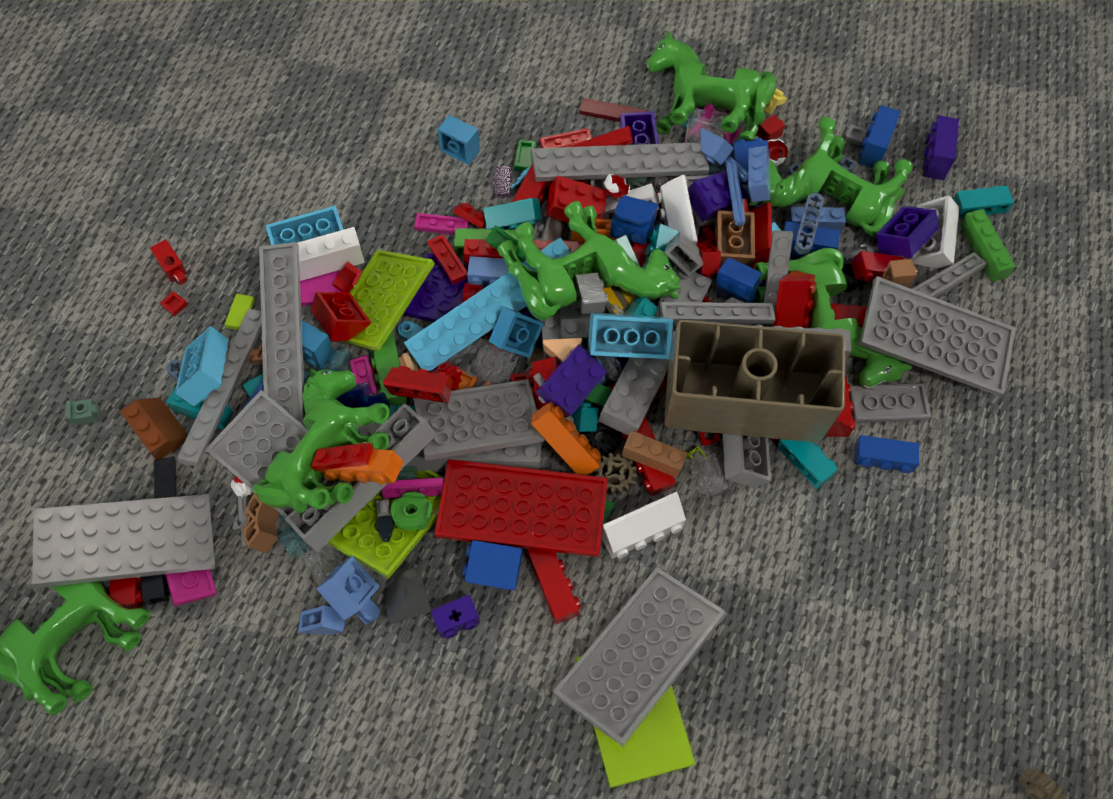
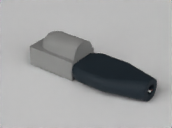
(384, 521)

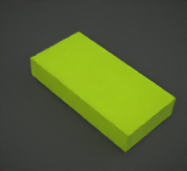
(238, 310)

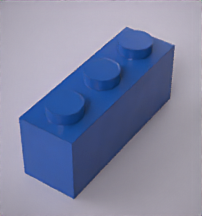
(887, 453)

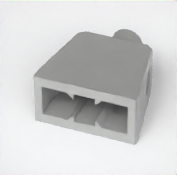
(681, 250)

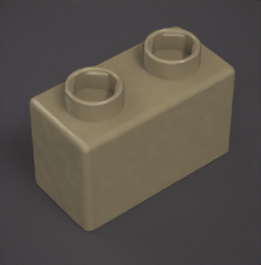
(755, 381)

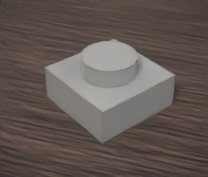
(855, 135)

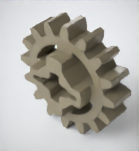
(620, 466)
(1040, 785)

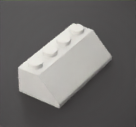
(676, 207)
(940, 247)
(329, 253)
(643, 526)

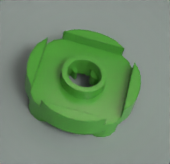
(414, 521)

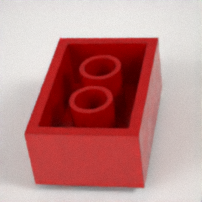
(565, 191)

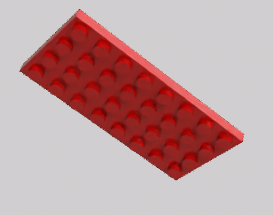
(522, 508)

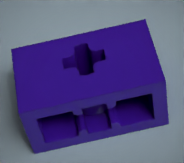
(465, 612)

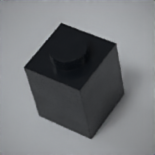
(155, 589)

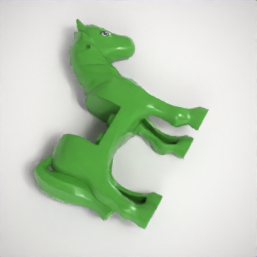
(743, 95)
(869, 203)
(830, 281)
(552, 283)
(290, 477)
(31, 658)

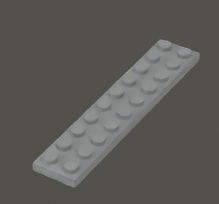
(620, 160)
(282, 326)

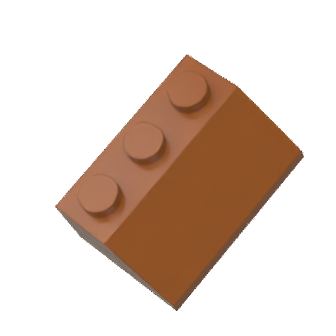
(155, 426)

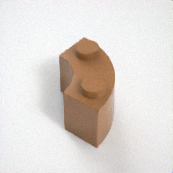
(260, 525)

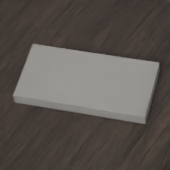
(890, 403)

